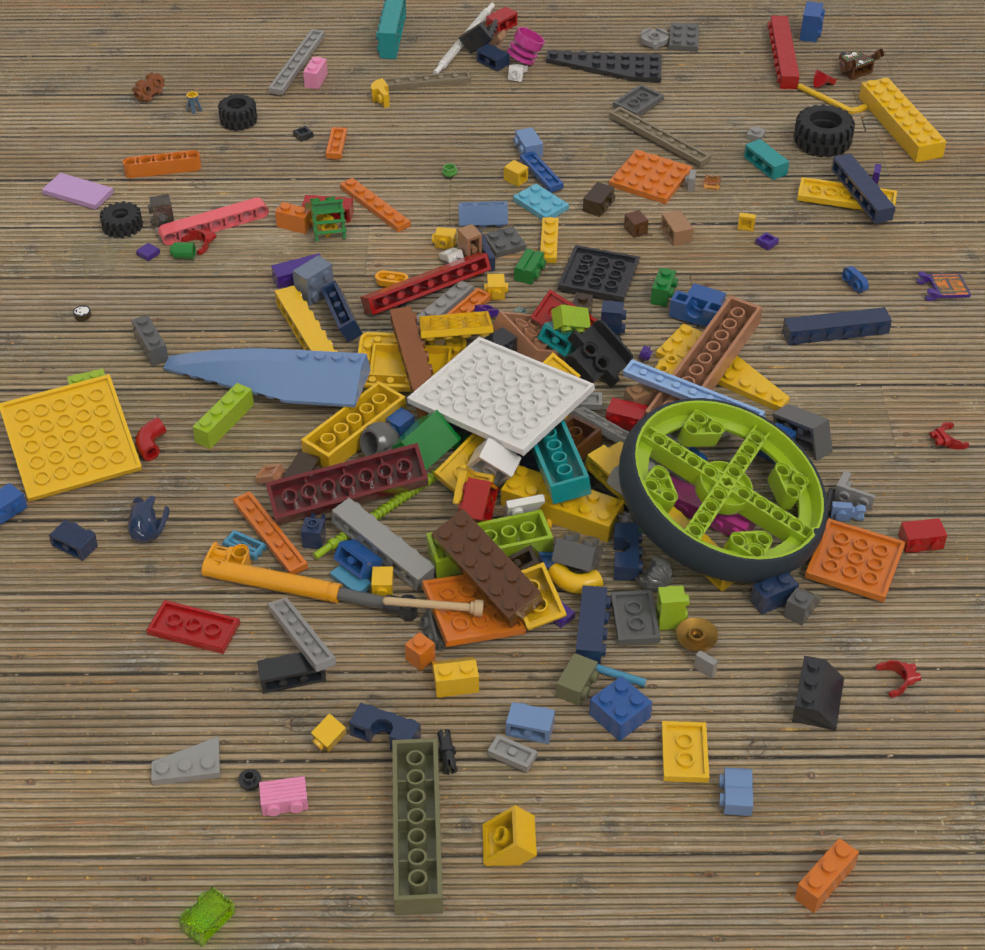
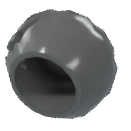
(378, 438)

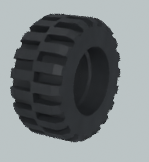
(824, 130)

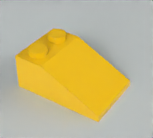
(552, 606)

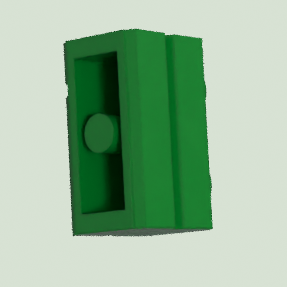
(529, 266)

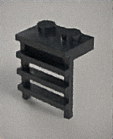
(478, 36)

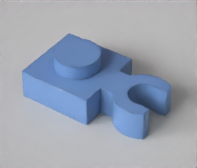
(844, 511)

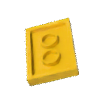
(685, 752)

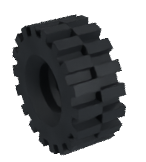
(121, 219)

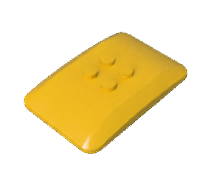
(387, 363)

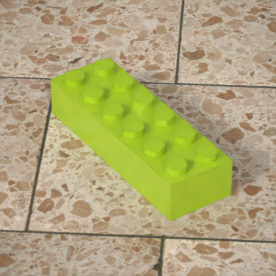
(508, 532)

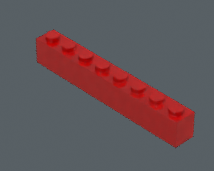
(783, 52)
(425, 283)

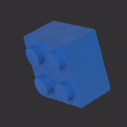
(812, 21)
(620, 708)

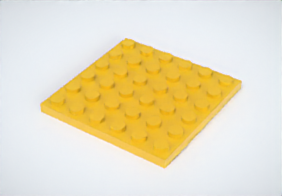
(69, 437)

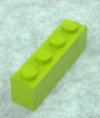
(223, 415)

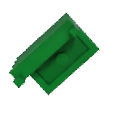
(328, 206)

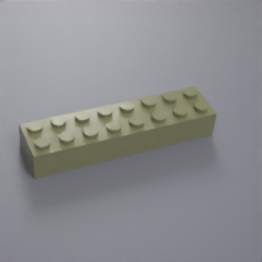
(416, 827)

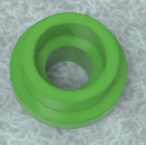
(449, 170)

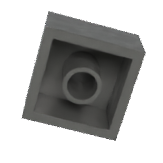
(578, 551)

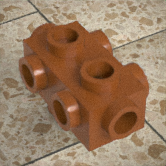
(153, 84)

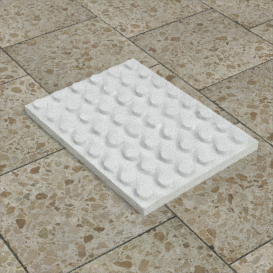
(501, 395)

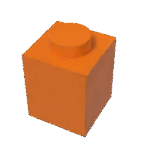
(420, 651)

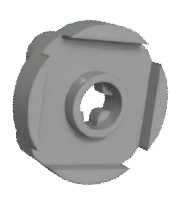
(654, 38)

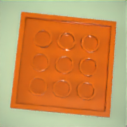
(650, 176)
(855, 560)
(461, 626)

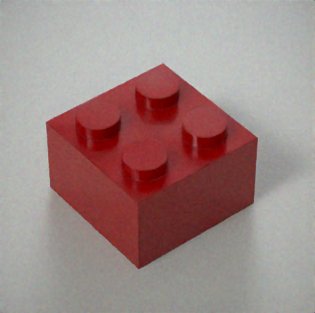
(479, 499)

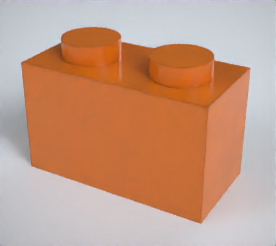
(293, 218)

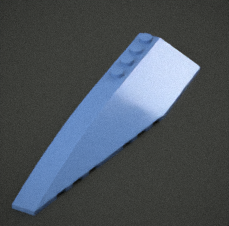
(281, 373)

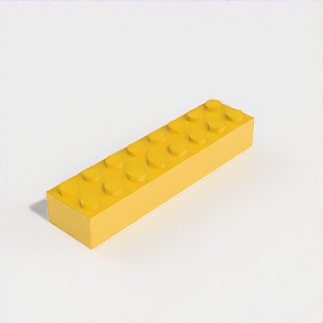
(902, 120)

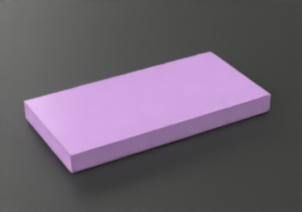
(78, 191)

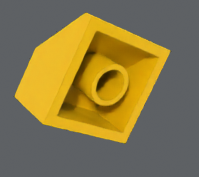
(455, 676)
(509, 838)

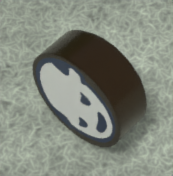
(82, 313)

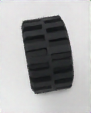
(237, 112)

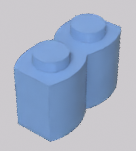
(737, 791)

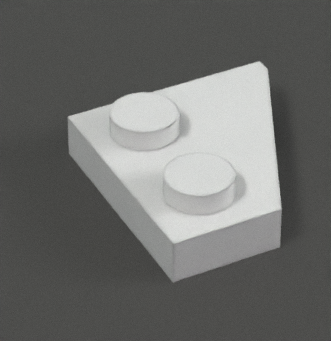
(523, 505)

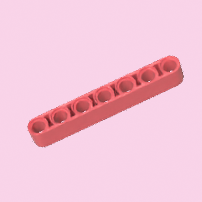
(214, 220)

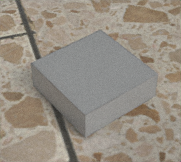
(705, 664)

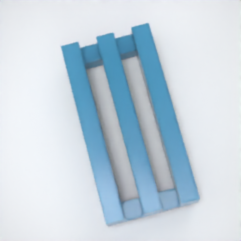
(229, 541)

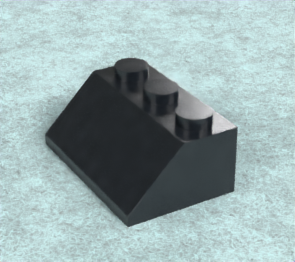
(818, 694)

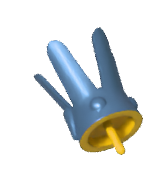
(192, 97)

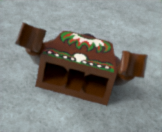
(858, 64)

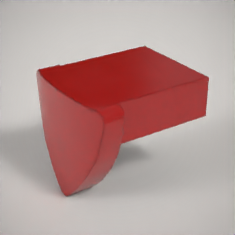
(822, 78)

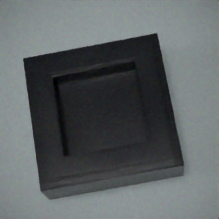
(303, 133)

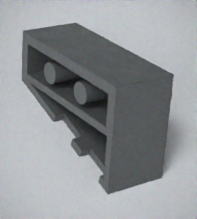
(811, 429)

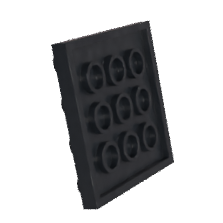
(599, 273)

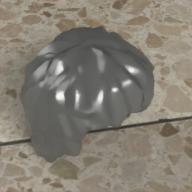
(657, 575)

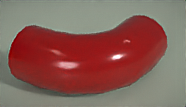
(146, 436)

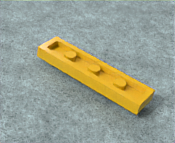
(549, 239)

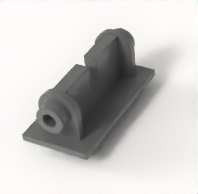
(431, 630)

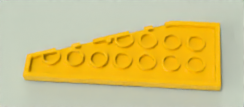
(739, 376)

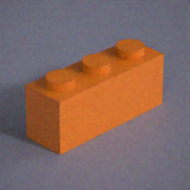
(826, 875)

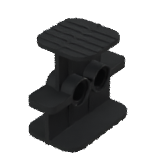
(604, 349)

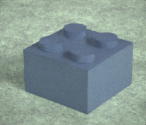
(312, 277)

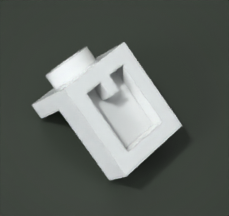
(516, 72)
(451, 255)

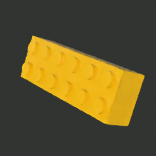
(341, 433)
(587, 514)

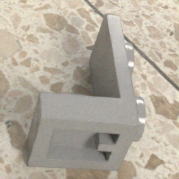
(845, 493)

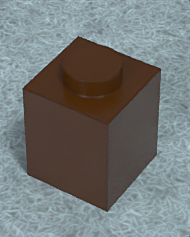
(636, 223)

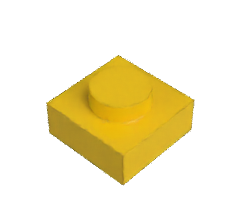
(746, 222)

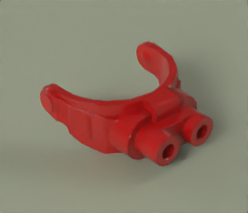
(202, 235)
(943, 439)
(905, 670)

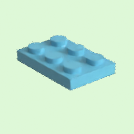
(540, 202)

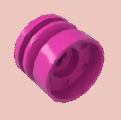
(525, 45)

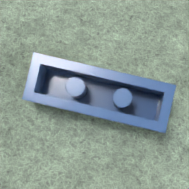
(483, 213)

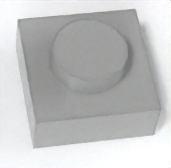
(755, 133)
(690, 180)

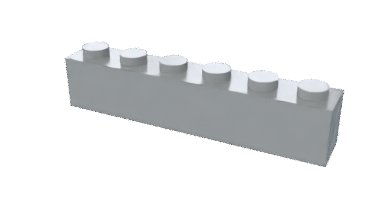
(379, 539)

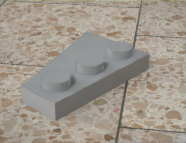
(190, 764)

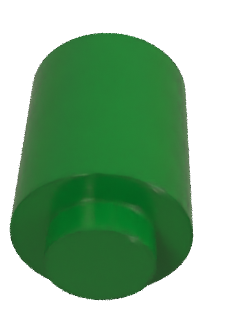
(183, 250)

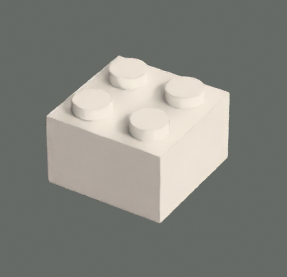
(494, 460)

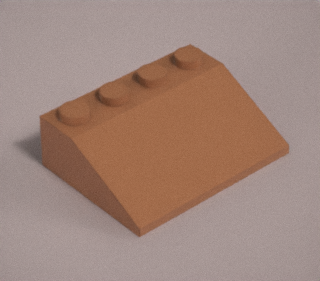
(527, 335)

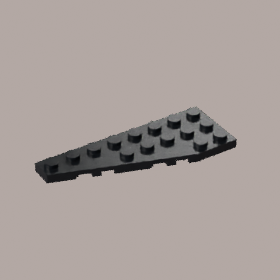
(634, 67)

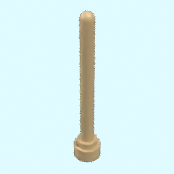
(474, 607)

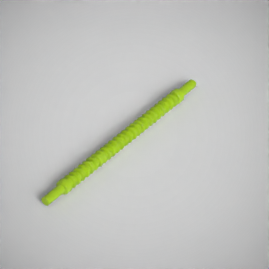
(380, 512)

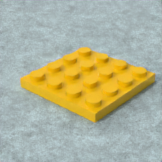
(455, 324)

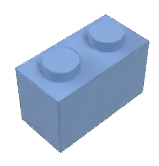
(528, 141)
(530, 722)

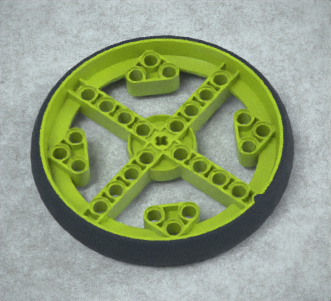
(723, 490)

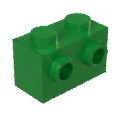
(663, 287)

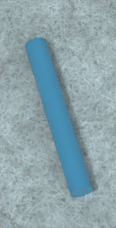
(616, 674)

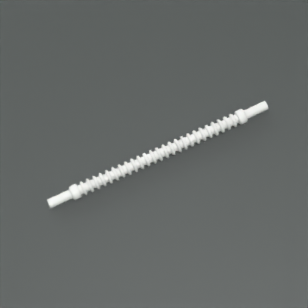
(455, 49)

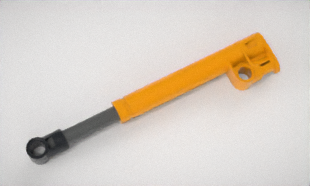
(235, 566)

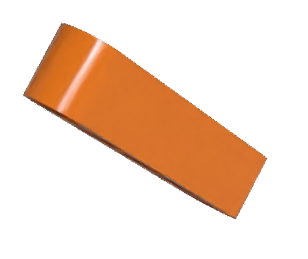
(162, 164)

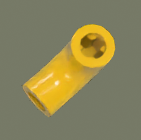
(571, 581)

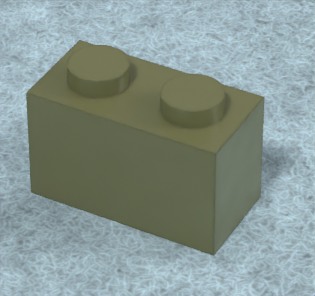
(576, 679)

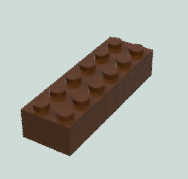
(487, 568)

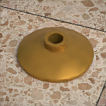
(696, 634)

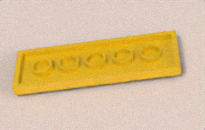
(832, 193)

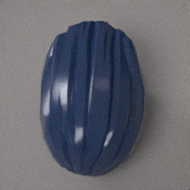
(142, 520)

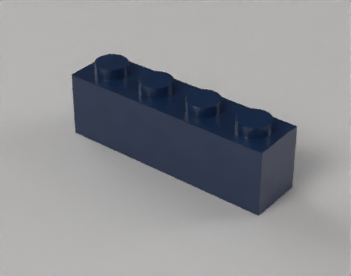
(341, 311)
(591, 623)

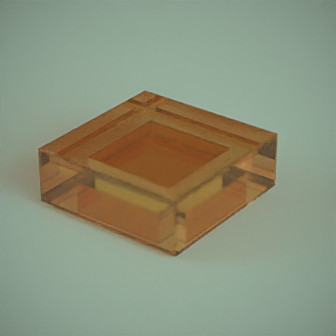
(712, 182)

